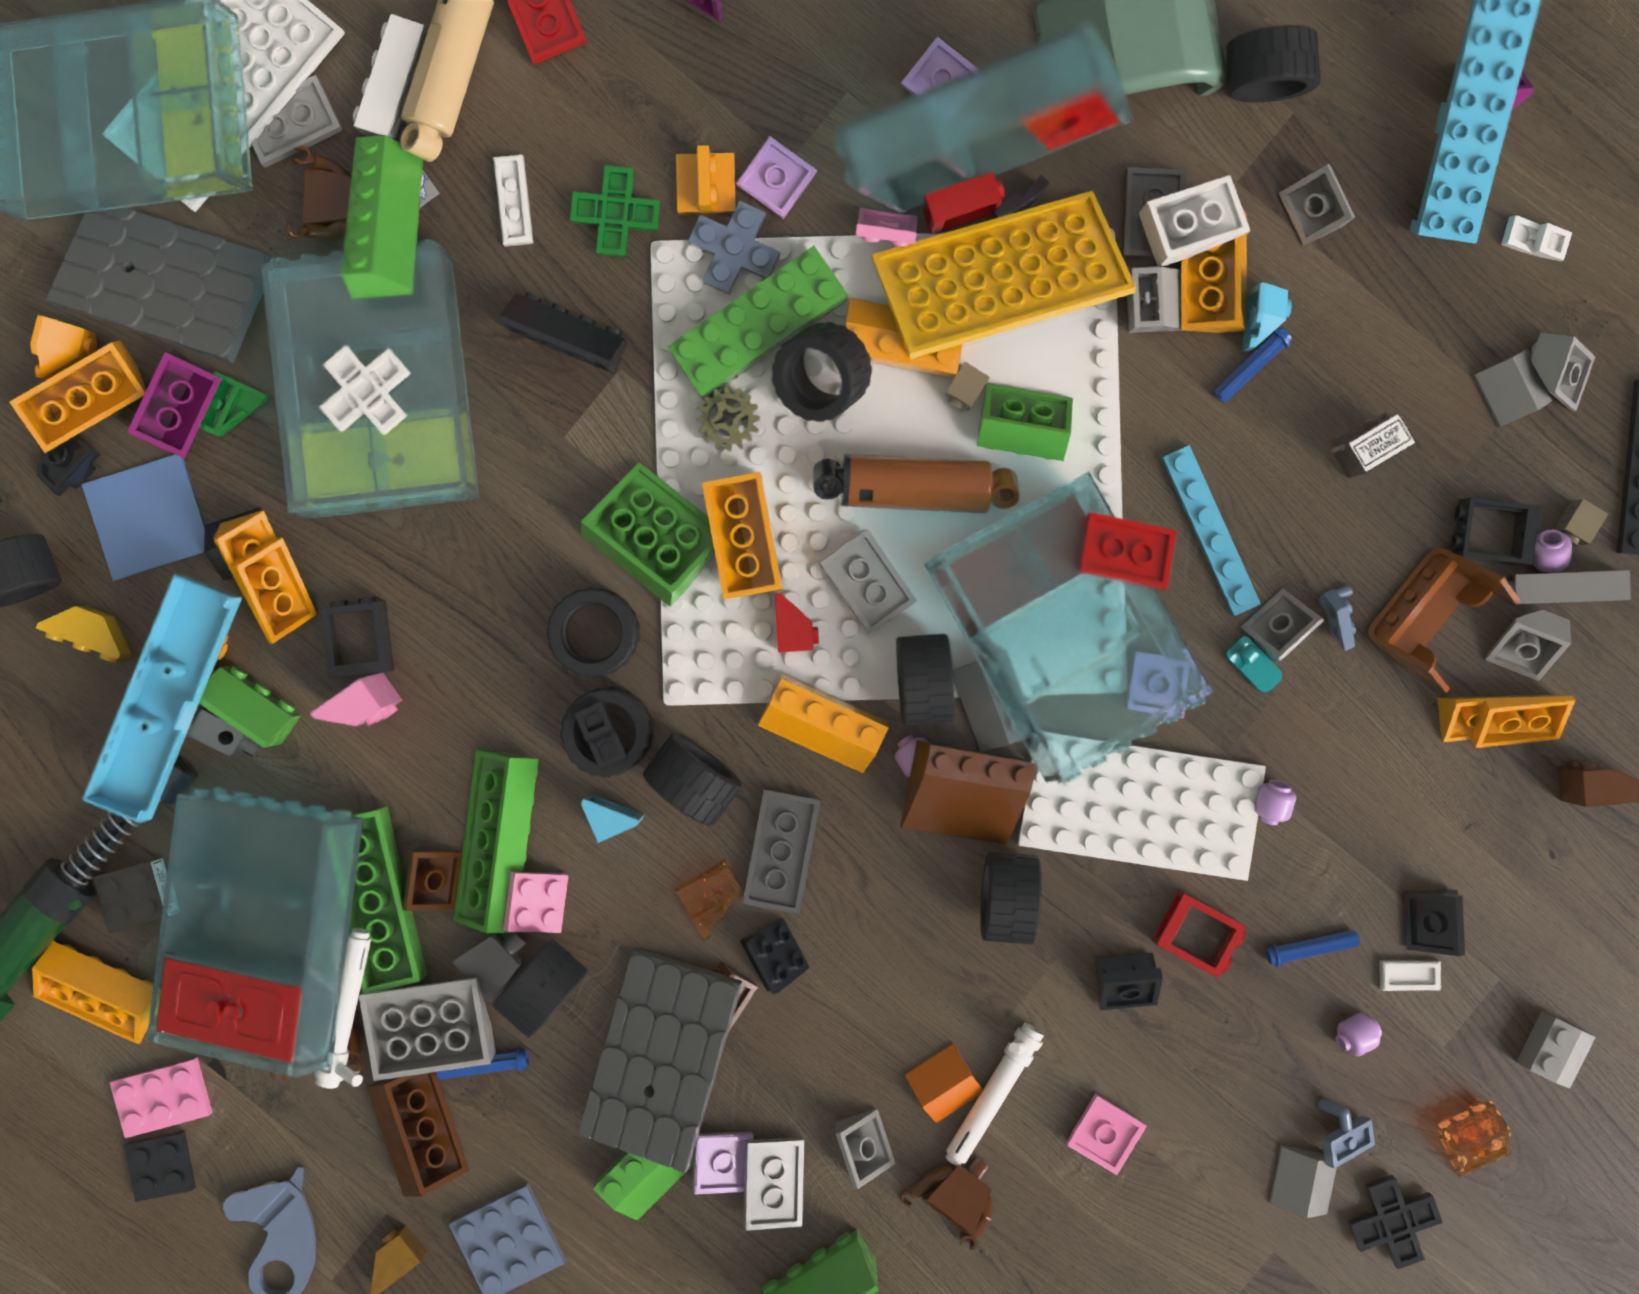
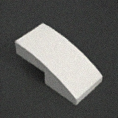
(1536, 239)

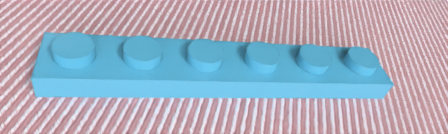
(1210, 531)

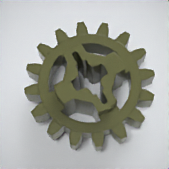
(741, 413)

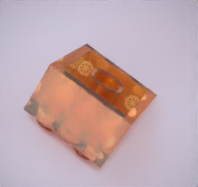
(1475, 1137)

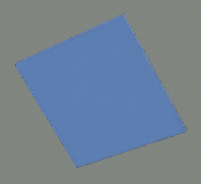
(146, 516)

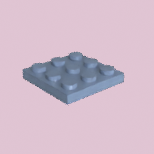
(507, 1241)

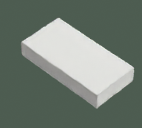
(1410, 975)

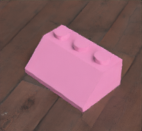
(364, 701)

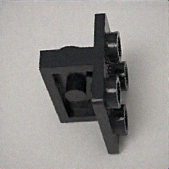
(775, 956)

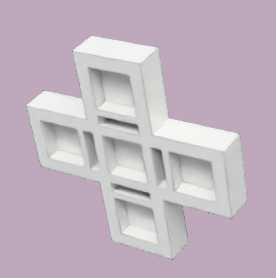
(365, 390)

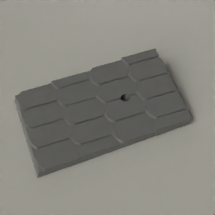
(161, 281)
(660, 1059)

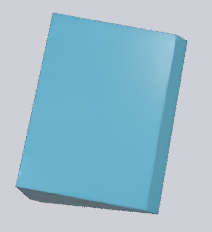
(609, 817)

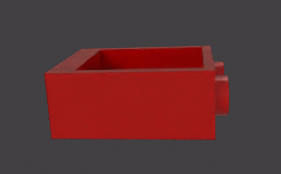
(962, 203)
(1172, 921)

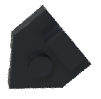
(67, 464)

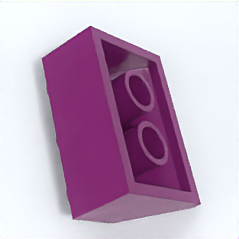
(174, 405)

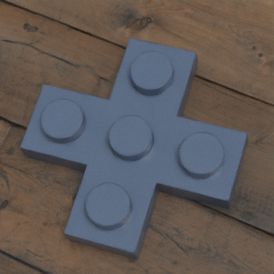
(734, 247)

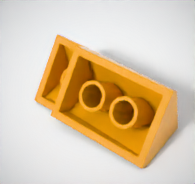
(265, 574)
(1504, 718)

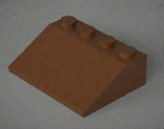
(966, 792)

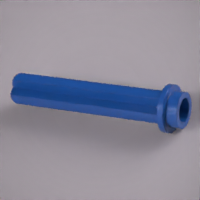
(1254, 363)
(1312, 947)
(503, 1061)

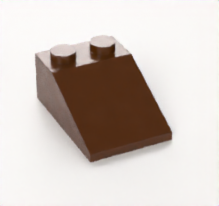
(1593, 785)

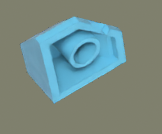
(1265, 312)

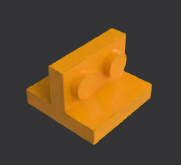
(705, 182)

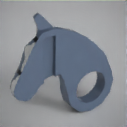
(290, 1229)

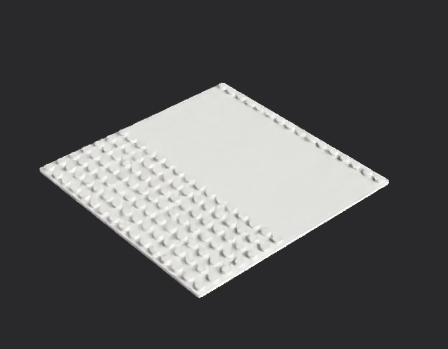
(730, 646)

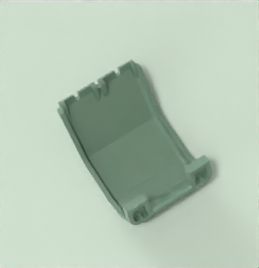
(1148, 39)

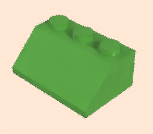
(1025, 422)
(249, 706)
(635, 1184)

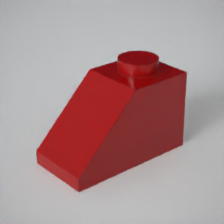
(793, 627)

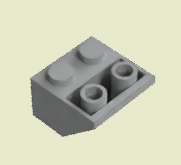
(1156, 300)

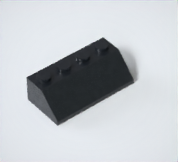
(563, 332)

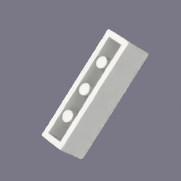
(390, 78)

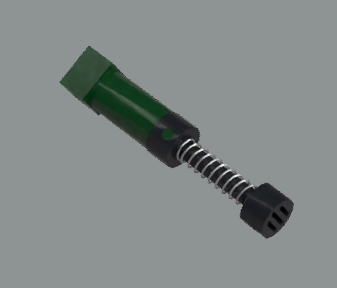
(62, 891)

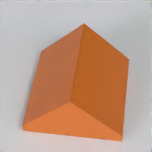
(943, 1083)

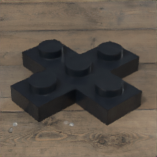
(1395, 1221)

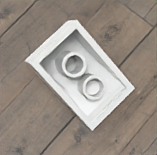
(1193, 220)

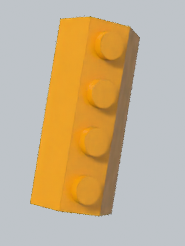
(1215, 288)
(883, 342)
(80, 396)
(742, 535)
(823, 723)
(93, 991)

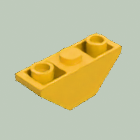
(88, 631)

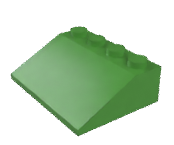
(651, 533)
(840, 1269)

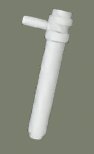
(354, 966)
(1017, 1057)

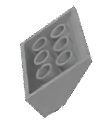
(427, 1028)

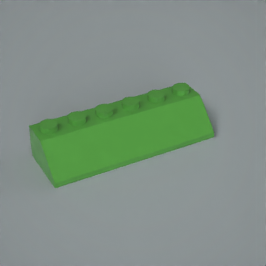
(382, 219)
(494, 836)

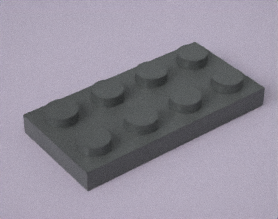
(781, 851)

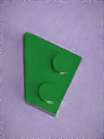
(230, 405)

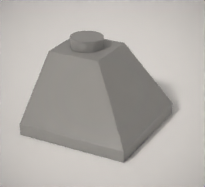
(1563, 366)
(1532, 644)

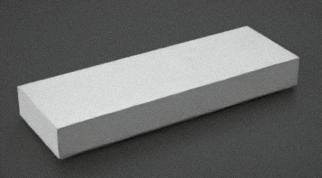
(513, 200)

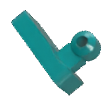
(1253, 664)

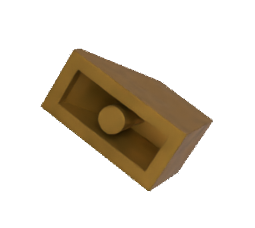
(395, 1258)

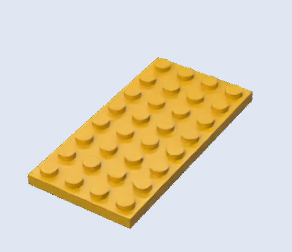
(1002, 274)

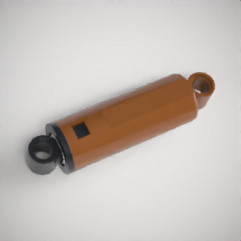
(915, 483)

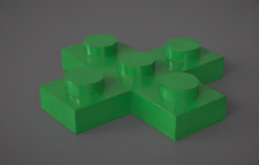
(615, 211)

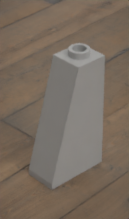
(1572, 587)

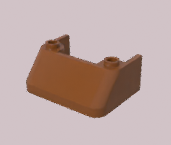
(1426, 604)

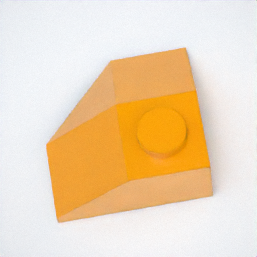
(59, 346)

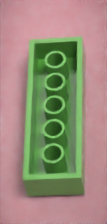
(758, 322)
(377, 906)

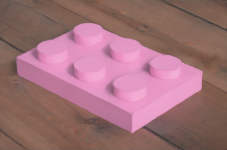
(161, 1097)

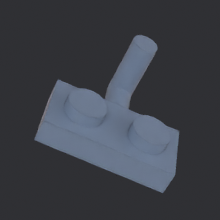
(1338, 610)
(1349, 1140)

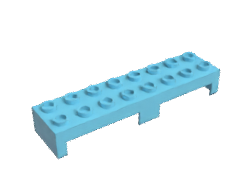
(1475, 119)
(162, 698)

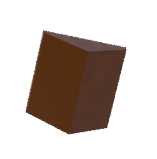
(432, 879)

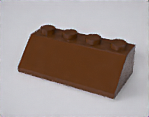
(417, 1132)

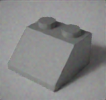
(1555, 1050)

